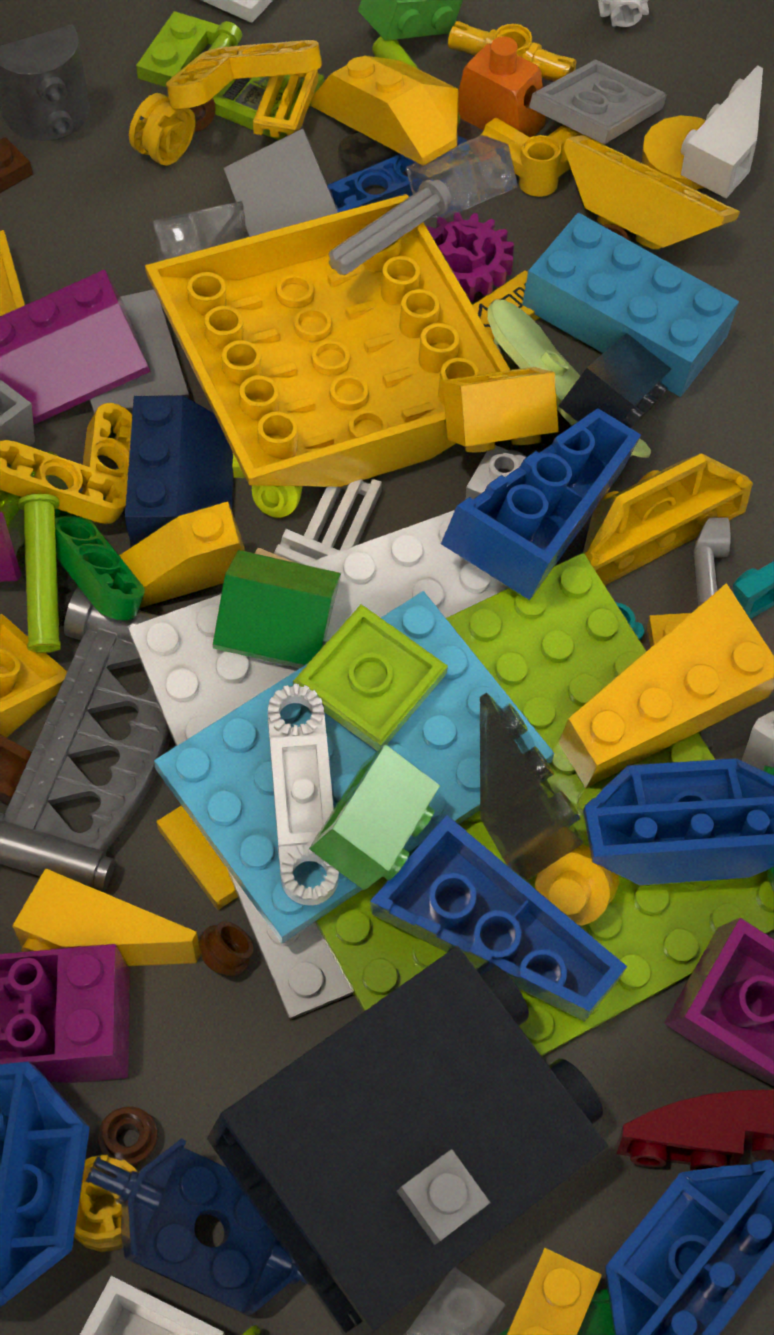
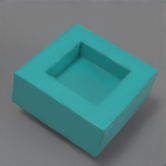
(755, 590)

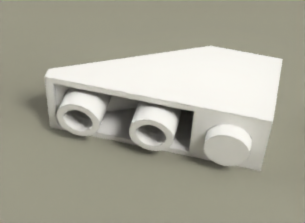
(724, 146)

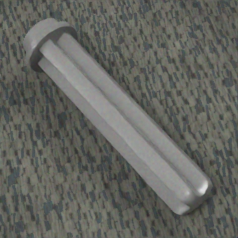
(430, 200)

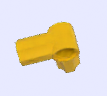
(535, 159)

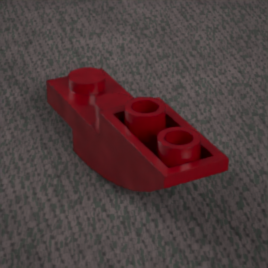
(703, 1131)

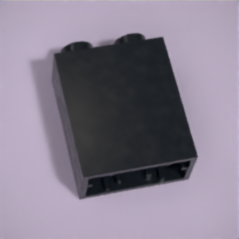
(383, 1102)

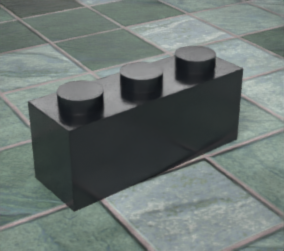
(620, 383)

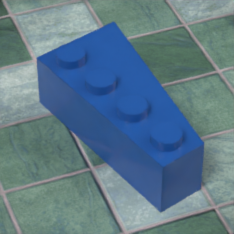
(468, 898)

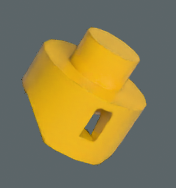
(578, 886)

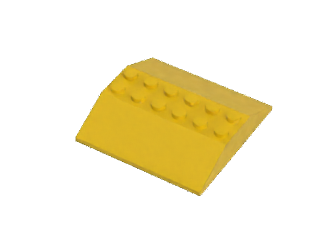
(323, 368)

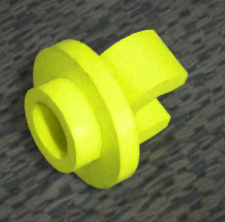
(276, 500)

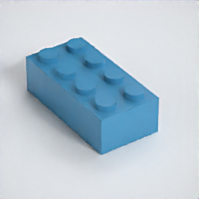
(609, 287)

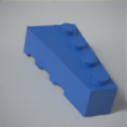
(538, 509)

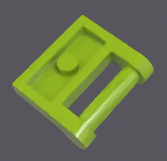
(180, 43)

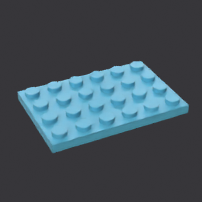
(228, 781)

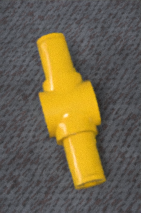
(472, 40)

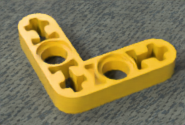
(219, 66)
(91, 476)

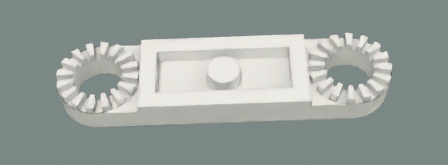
(300, 790)

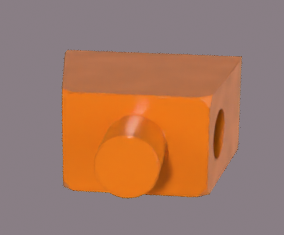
(500, 87)

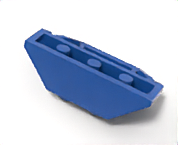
(684, 822)
(39, 1176)
(695, 1253)

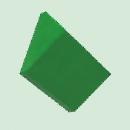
(275, 609)

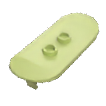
(527, 346)

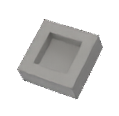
(443, 1196)

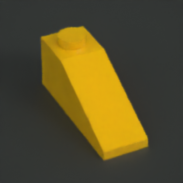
(185, 554)
(75, 915)

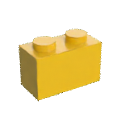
(500, 407)

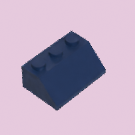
(175, 463)

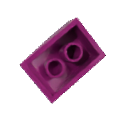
(731, 1000)

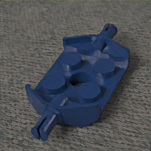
(160, 1234)

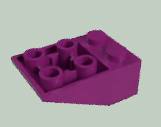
(66, 1012)

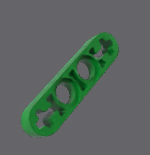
(96, 567)

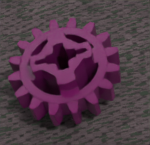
(468, 251)

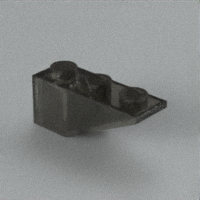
(516, 800)

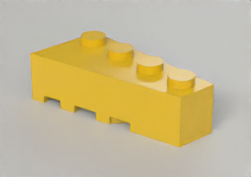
(677, 688)

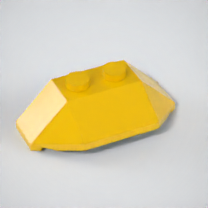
(393, 106)
(640, 197)
(662, 514)

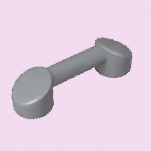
(710, 544)

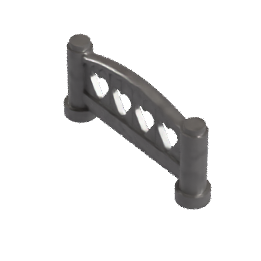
(31, 829)

